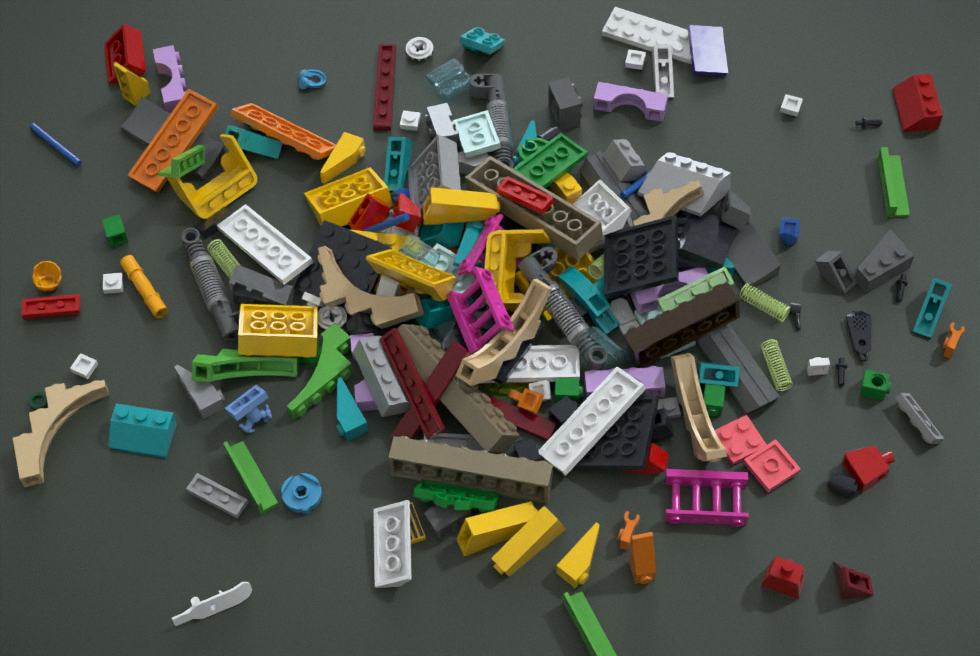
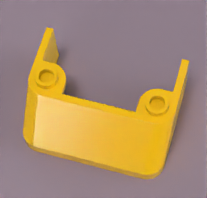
(223, 189)
(501, 256)

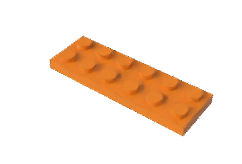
(283, 130)
(173, 139)

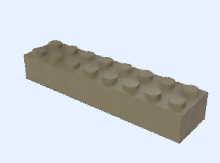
(562, 222)
(463, 400)
(471, 468)

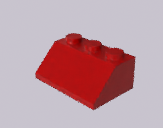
(125, 49)
(918, 103)

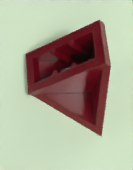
(852, 583)

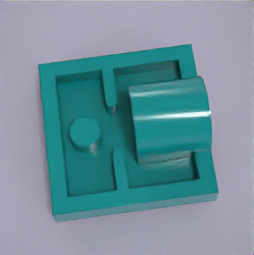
(478, 40)

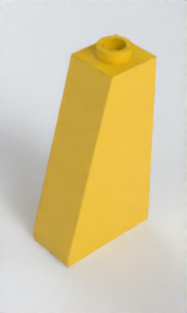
(458, 206)
(493, 527)
(528, 542)

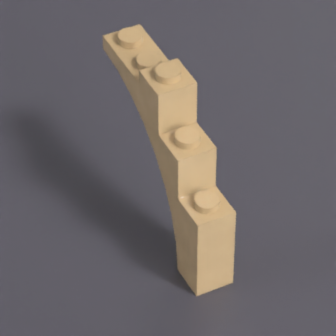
(668, 204)
(384, 310)
(504, 346)
(62, 403)
(697, 421)

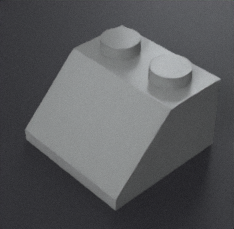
(624, 161)

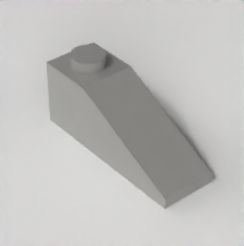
(203, 394)

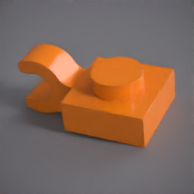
(950, 343)
(528, 400)
(625, 534)

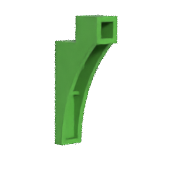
(230, 365)
(329, 368)

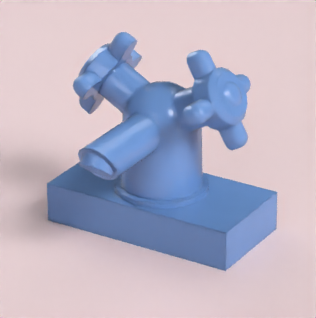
(247, 406)

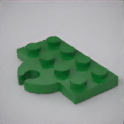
(548, 158)
(461, 497)

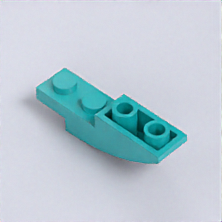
(590, 297)

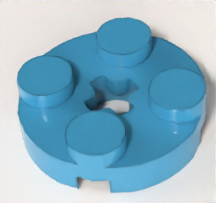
(305, 503)

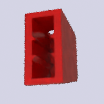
(867, 466)
(784, 577)

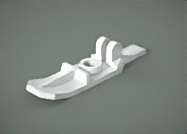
(624, 315)
(219, 602)

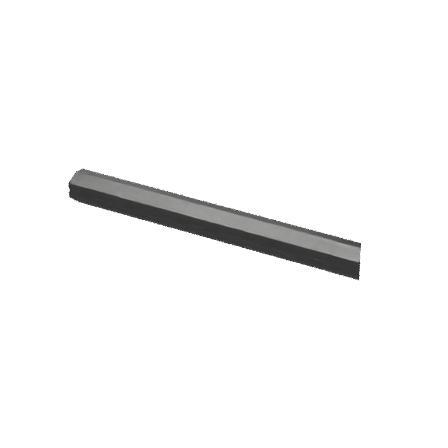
(718, 346)

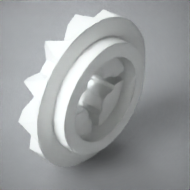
(417, 43)
(338, 313)

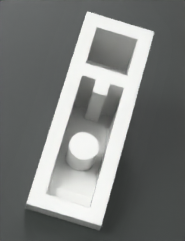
(663, 69)

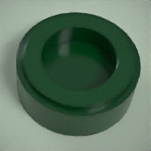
(38, 400)

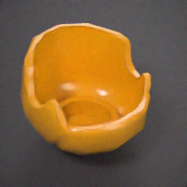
(46, 276)

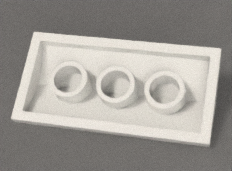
(604, 206)
(392, 545)

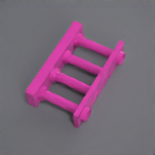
(475, 253)
(465, 314)
(716, 481)

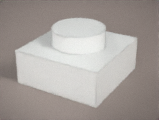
(635, 59)
(791, 105)
(410, 120)
(112, 283)
(312, 300)
(84, 366)
(818, 366)
(543, 388)

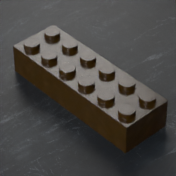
(682, 325)

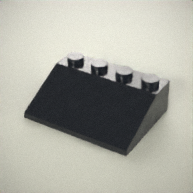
(703, 240)

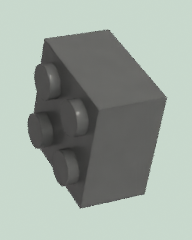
(564, 103)

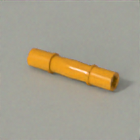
(143, 286)

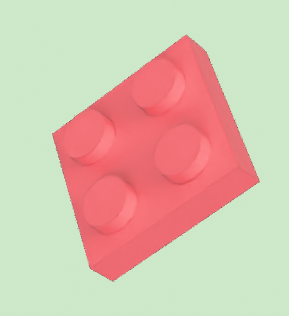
(740, 439)
(772, 465)

